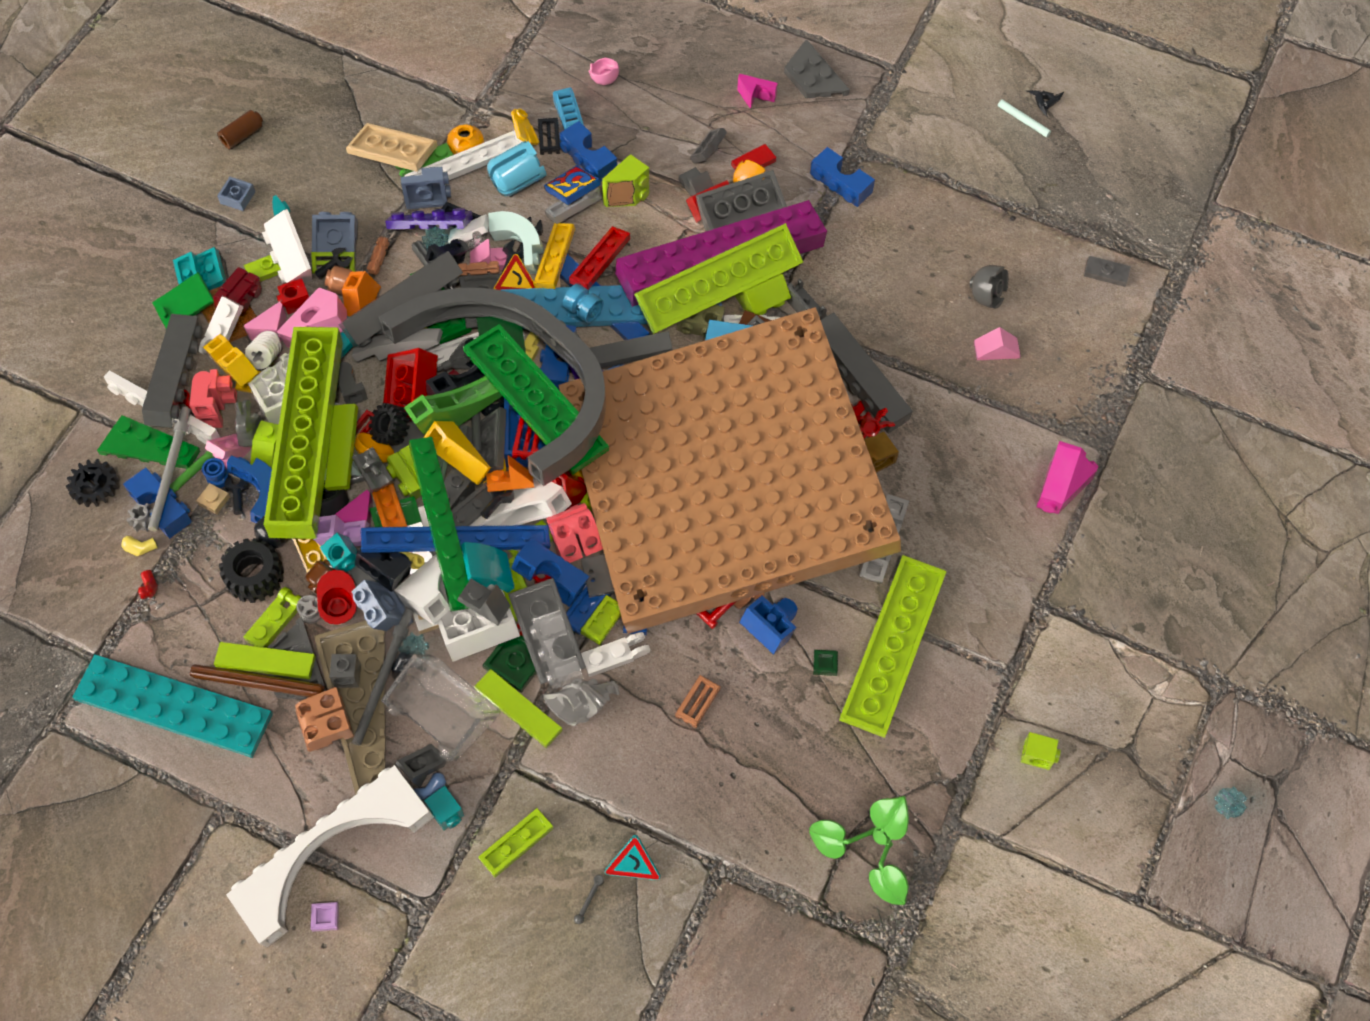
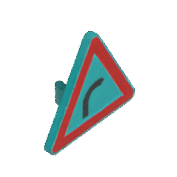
(633, 862)

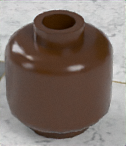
(315, 573)

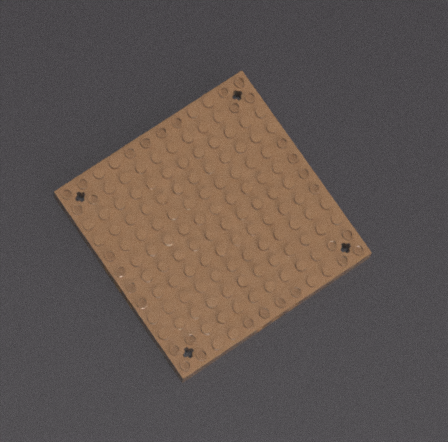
(731, 472)

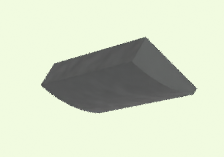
(740, 200)

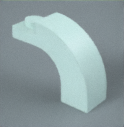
(514, 226)

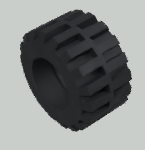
(241, 557)

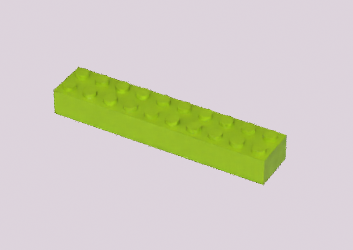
(303, 433)

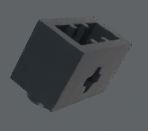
(384, 567)

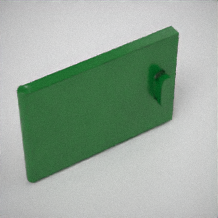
(185, 299)

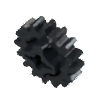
(83, 490)

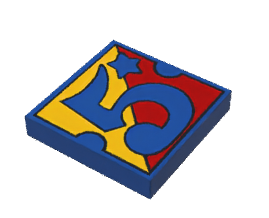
(572, 185)

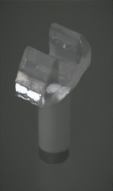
(476, 240)

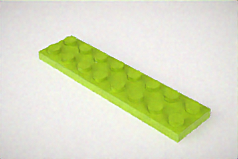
(718, 278)
(893, 646)

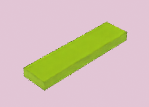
(341, 447)
(264, 660)
(518, 708)

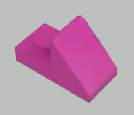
(753, 87)

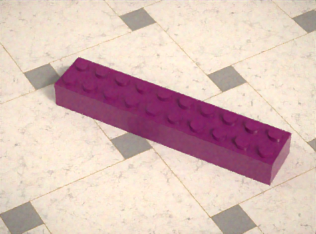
(664, 261)

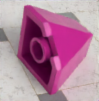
(1065, 478)

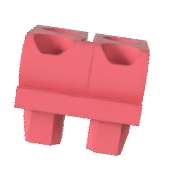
(209, 396)
(571, 524)

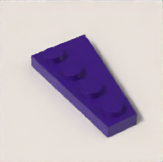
(425, 221)

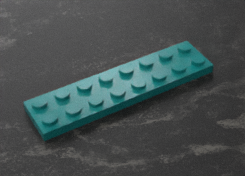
(173, 706)

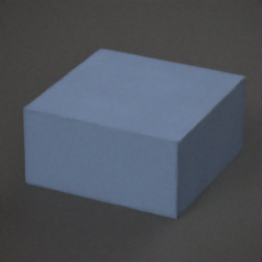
(236, 193)

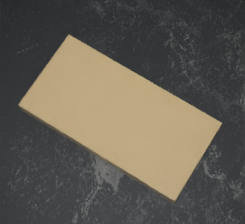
(392, 147)

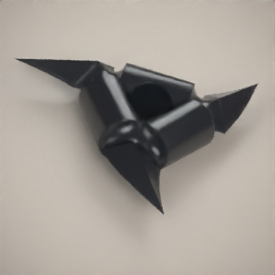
(1042, 104)

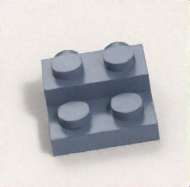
(426, 189)
(334, 232)
(380, 606)

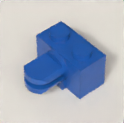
(770, 622)

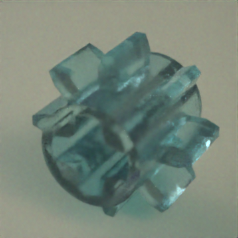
(435, 236)
(414, 642)
(1230, 802)

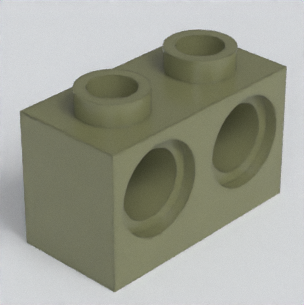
(699, 323)

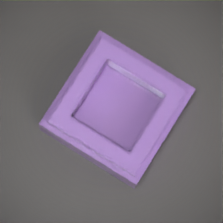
(324, 916)

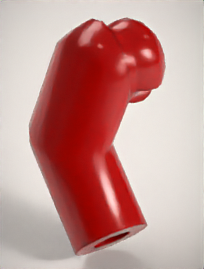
(150, 586)

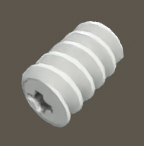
(263, 349)

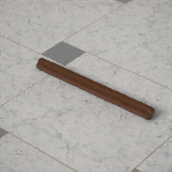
(256, 681)

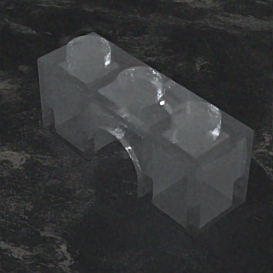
(547, 630)

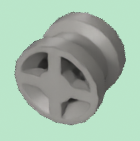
(307, 604)

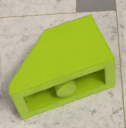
(264, 443)

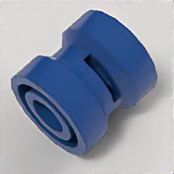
(215, 472)

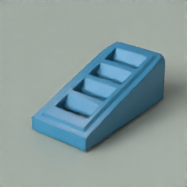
(566, 97)

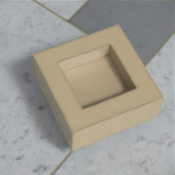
(213, 498)

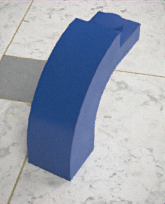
(258, 475)

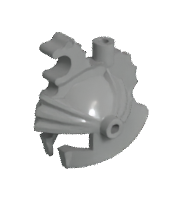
(580, 700)

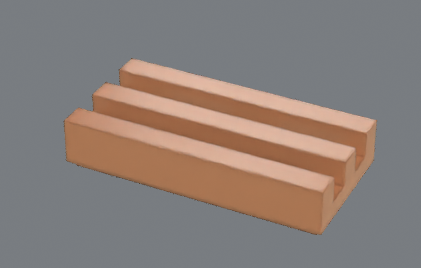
(688, 717)

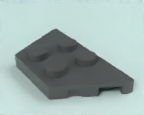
(813, 74)
(298, 641)

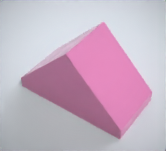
(330, 314)
(267, 321)
(997, 345)

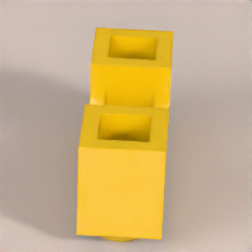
(231, 360)

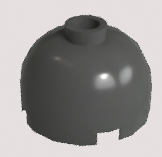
(989, 284)

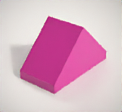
(357, 509)

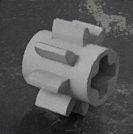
(140, 517)

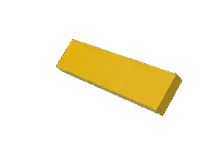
(554, 256)

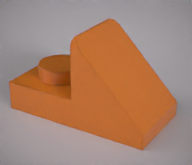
(516, 478)

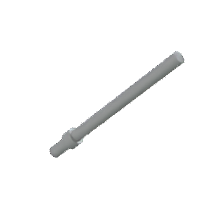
(180, 430)

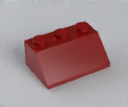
(408, 375)

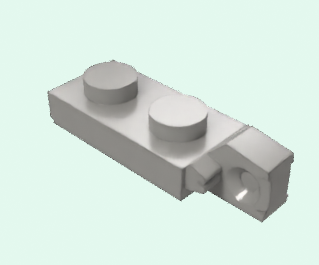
(560, 211)

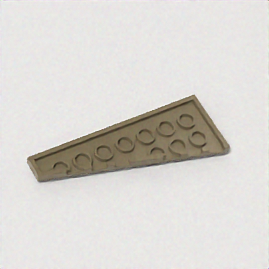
(368, 644)

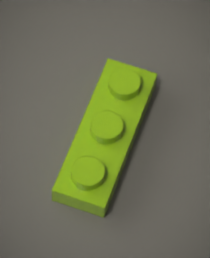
(515, 843)

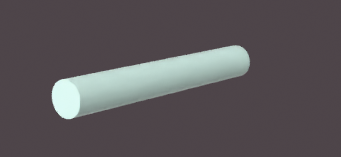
(1024, 118)

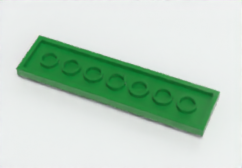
(527, 389)

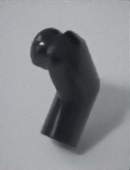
(399, 663)

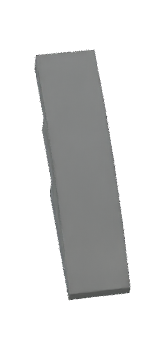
(382, 345)

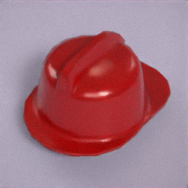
(335, 597)

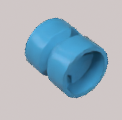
(581, 302)

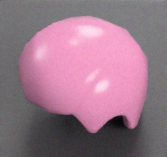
(604, 71)

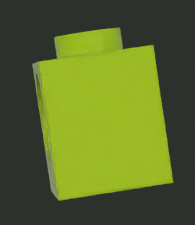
(1040, 751)

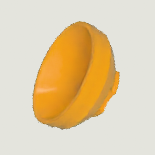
(458, 144)
(364, 441)

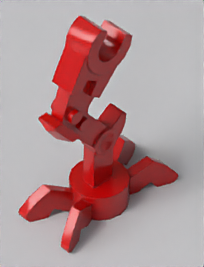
(869, 425)

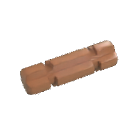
(378, 255)
(479, 268)

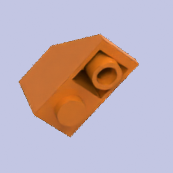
(359, 291)

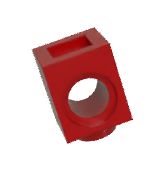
(292, 295)

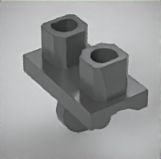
(372, 470)

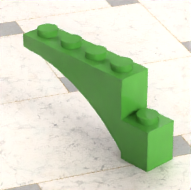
(452, 405)

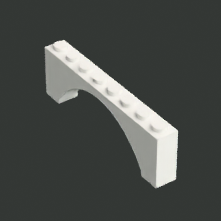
(425, 589)
(265, 894)

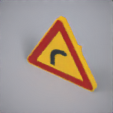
(515, 276)

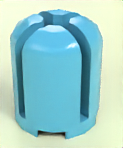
(515, 169)

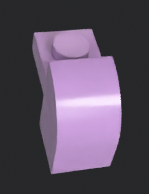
(332, 524)

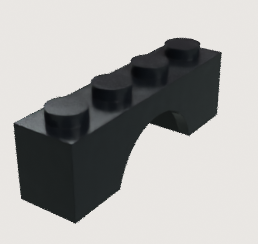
(446, 382)

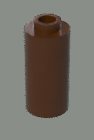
(240, 129)

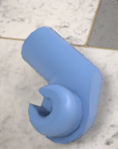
(437, 782)

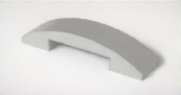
(876, 569)

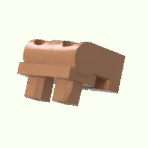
(323, 719)

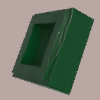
(825, 662)

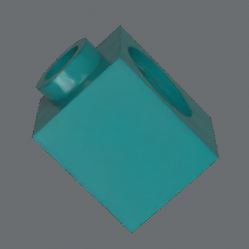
(334, 548)
(444, 808)

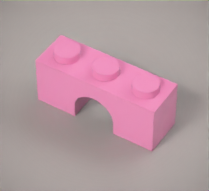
(304, 314)

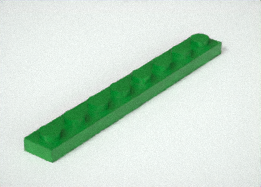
(440, 519)

